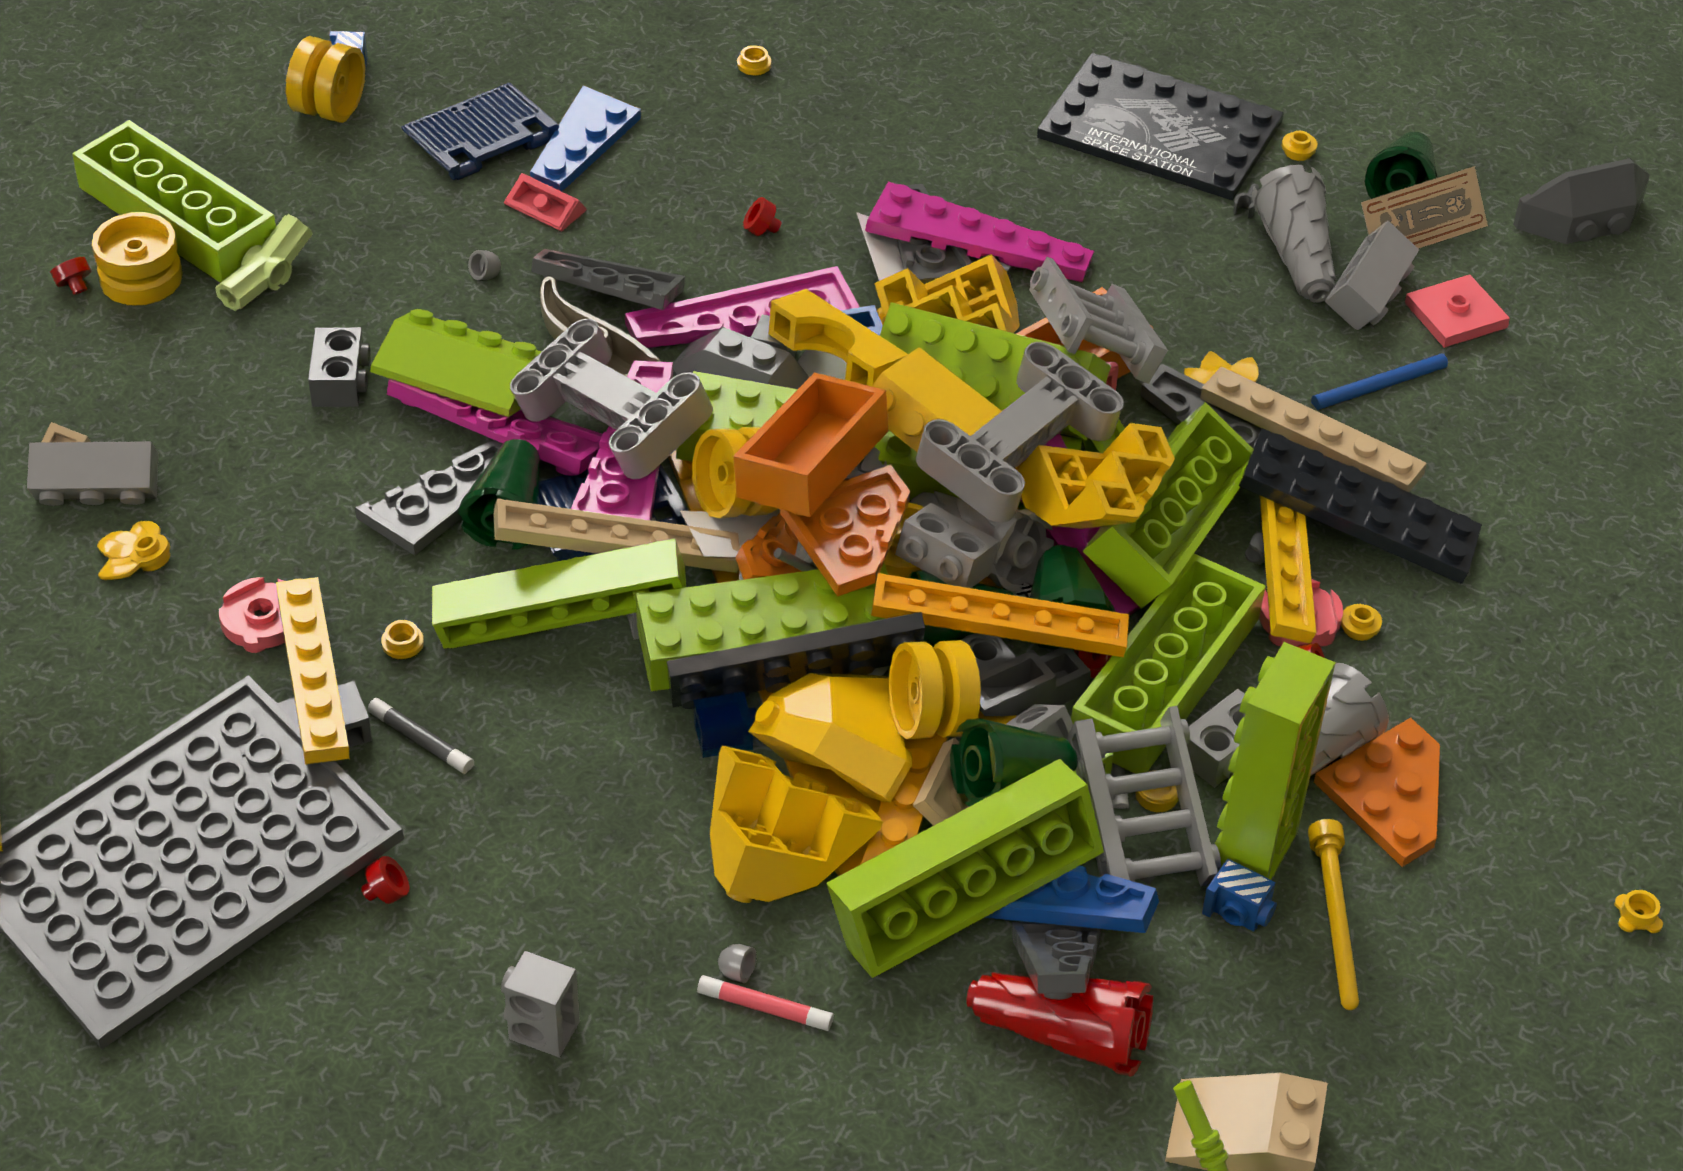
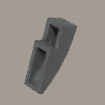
(1031, 681)

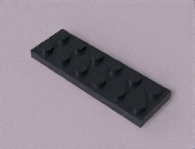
(1361, 505)
(785, 660)

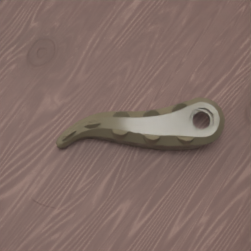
(560, 315)

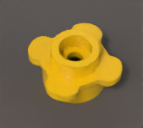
(1641, 902)

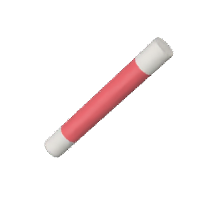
(765, 1003)

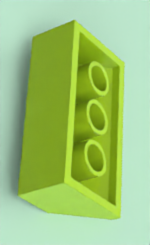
(453, 360)

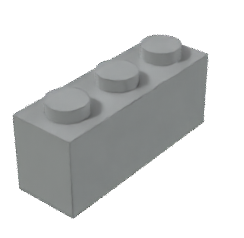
(1373, 276)
(92, 472)

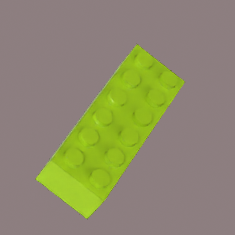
(143, 174)
(975, 353)
(1179, 515)
(741, 614)
(1172, 655)
(1273, 759)
(965, 867)

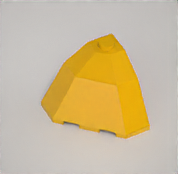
(971, 294)
(1094, 487)
(838, 726)
(779, 831)

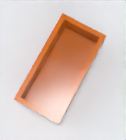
(811, 444)

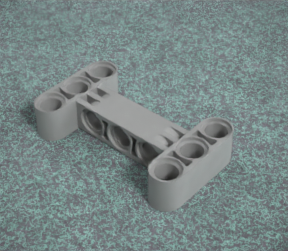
(645, 422)
(984, 464)

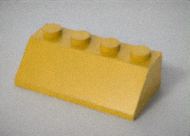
(925, 391)

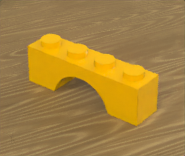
(811, 323)

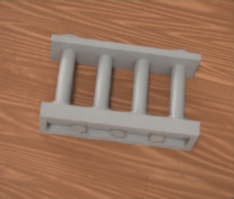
(1104, 320)
(1175, 733)

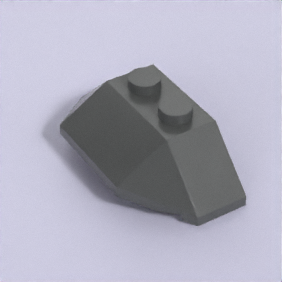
(1585, 203)
(742, 358)

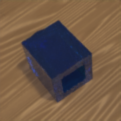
(723, 722)

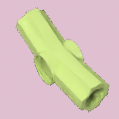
(265, 264)

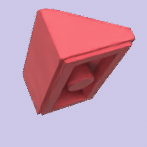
(544, 203)

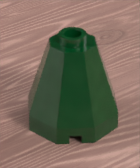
(1067, 579)

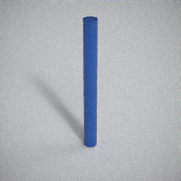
(1379, 381)

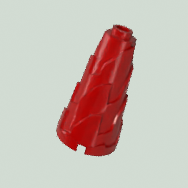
(1090, 1025)

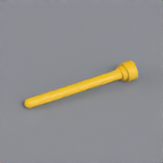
(1327, 841)

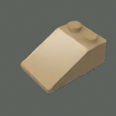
(1260, 1118)

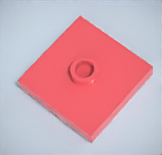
(1457, 310)

